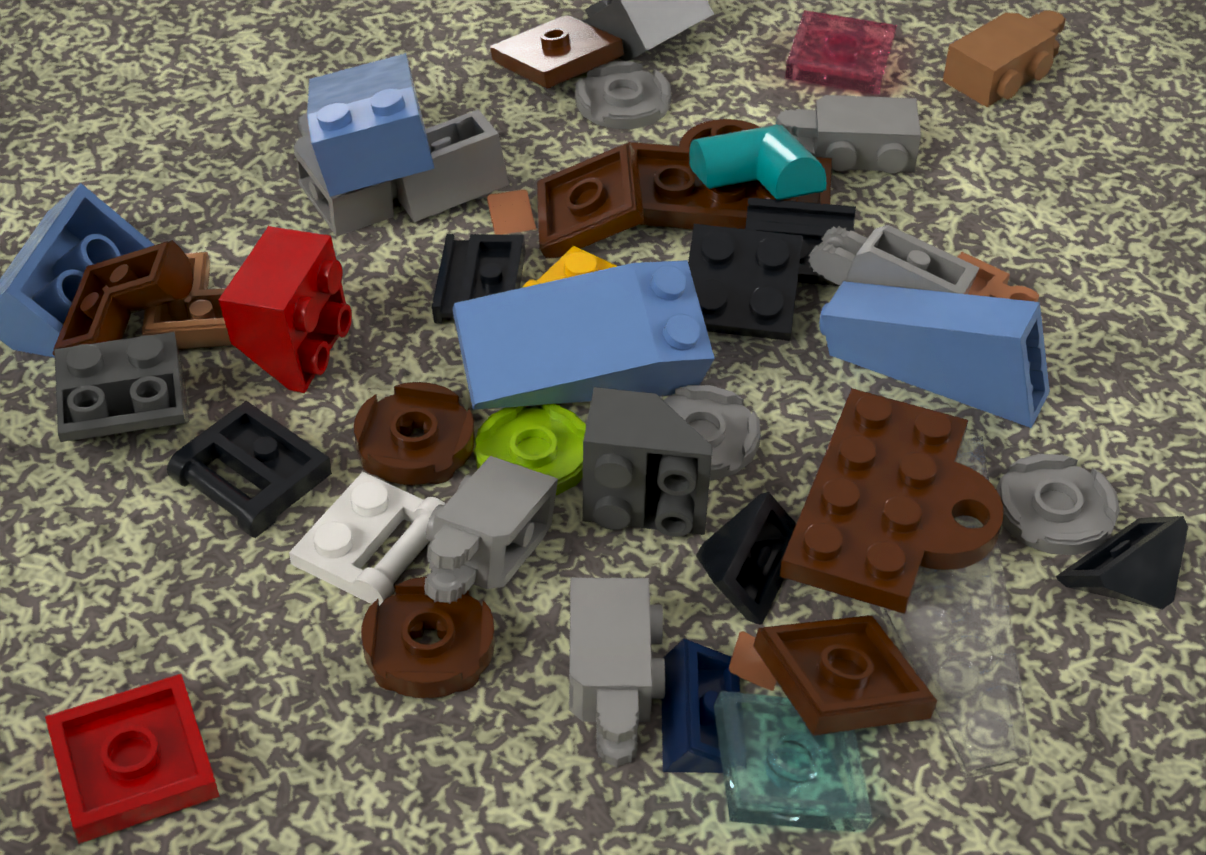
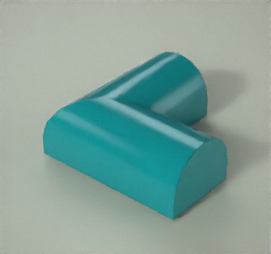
(758, 154)

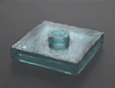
(783, 772)

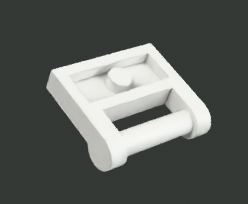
(356, 529)

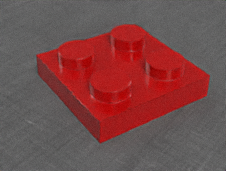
(130, 758)

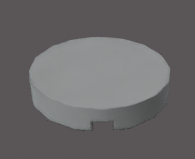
(622, 107)
(737, 431)
(1051, 519)

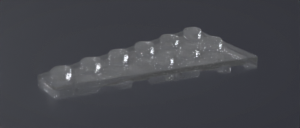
(965, 654)

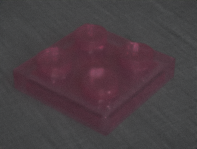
(841, 52)

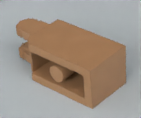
(1003, 55)

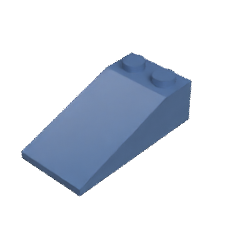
(367, 125)
(598, 329)

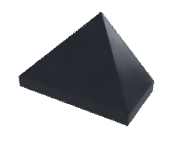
(748, 556)
(1135, 564)

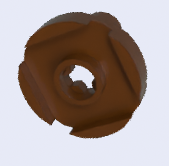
(414, 460)
(434, 668)

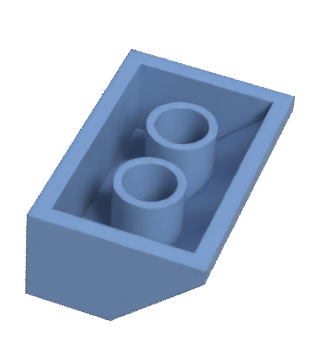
(50, 265)

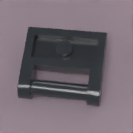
(261, 453)

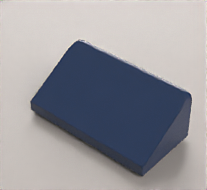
(688, 716)

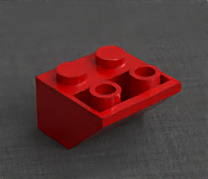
(288, 305)

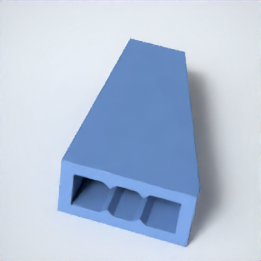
(946, 343)

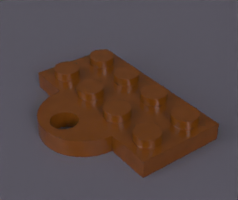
(679, 199)
(890, 504)

